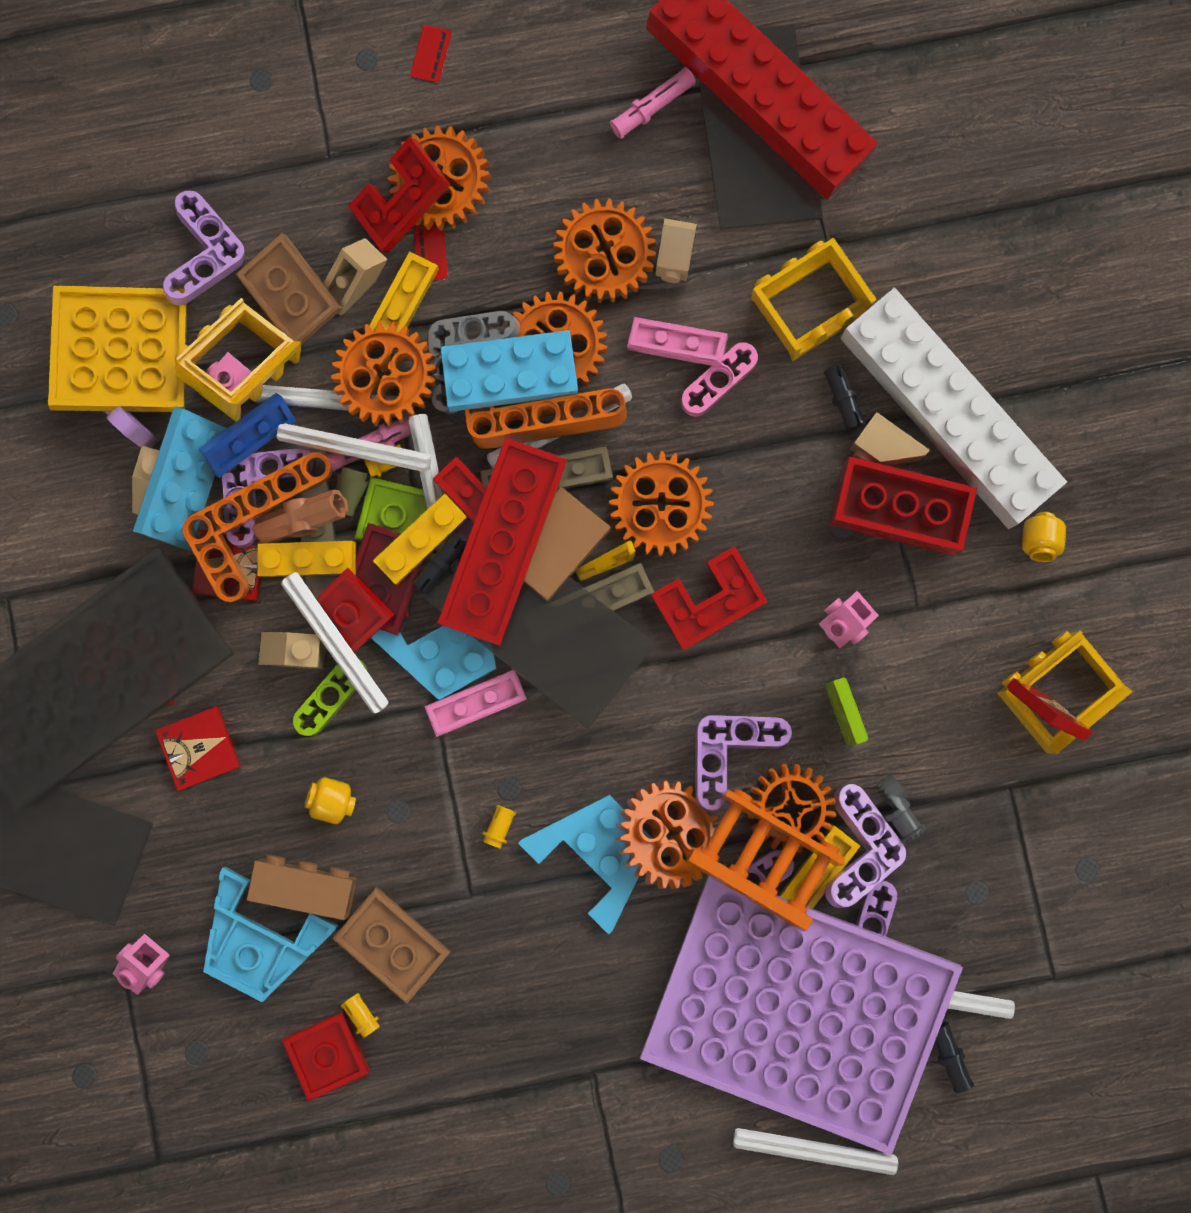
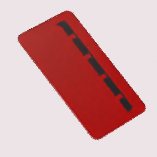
(431, 53)
(431, 246)

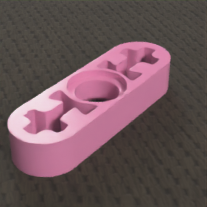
(696, 389)

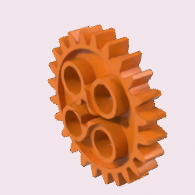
(454, 153)
(578, 261)
(579, 324)
(357, 363)
(661, 474)
(647, 852)

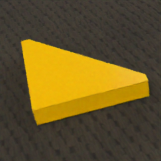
(607, 561)

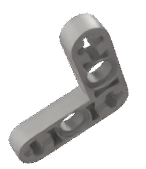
(458, 335)

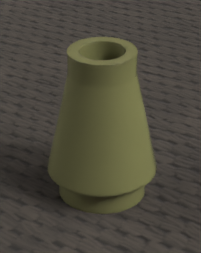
(351, 486)

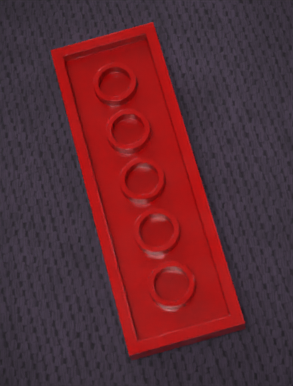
(502, 541)

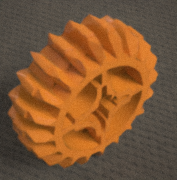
(788, 792)

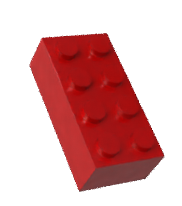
(903, 506)

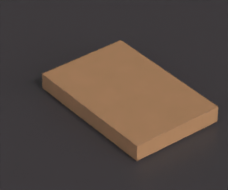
(288, 290)
(564, 544)
(391, 945)

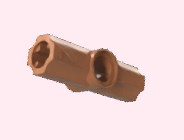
(300, 517)

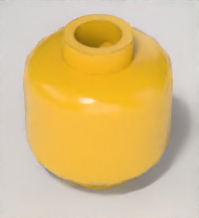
(1044, 537)
(329, 800)

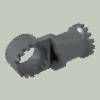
(900, 815)

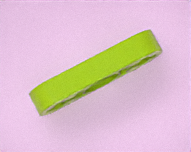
(316, 696)

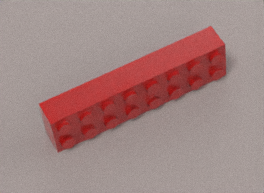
(764, 89)

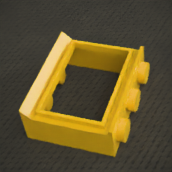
(796, 270)
(252, 385)
(1043, 663)

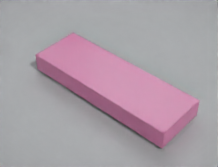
(677, 342)
(475, 703)

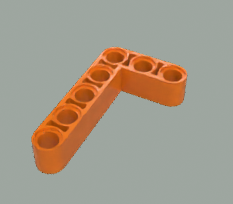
(533, 412)
(246, 512)

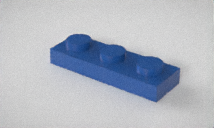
(246, 435)

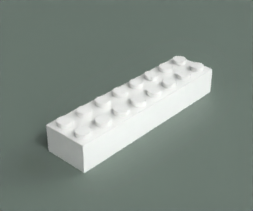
(952, 409)

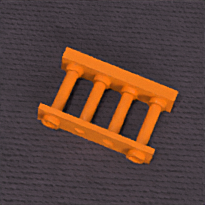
(736, 875)

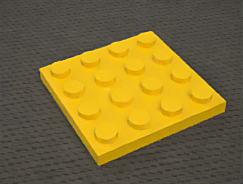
(115, 349)

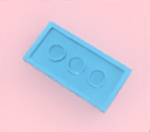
(509, 370)
(178, 480)

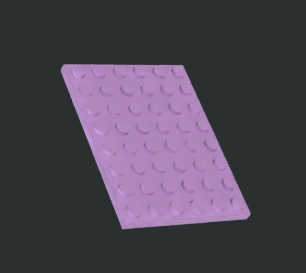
(802, 1020)

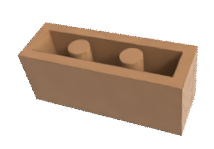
(302, 887)

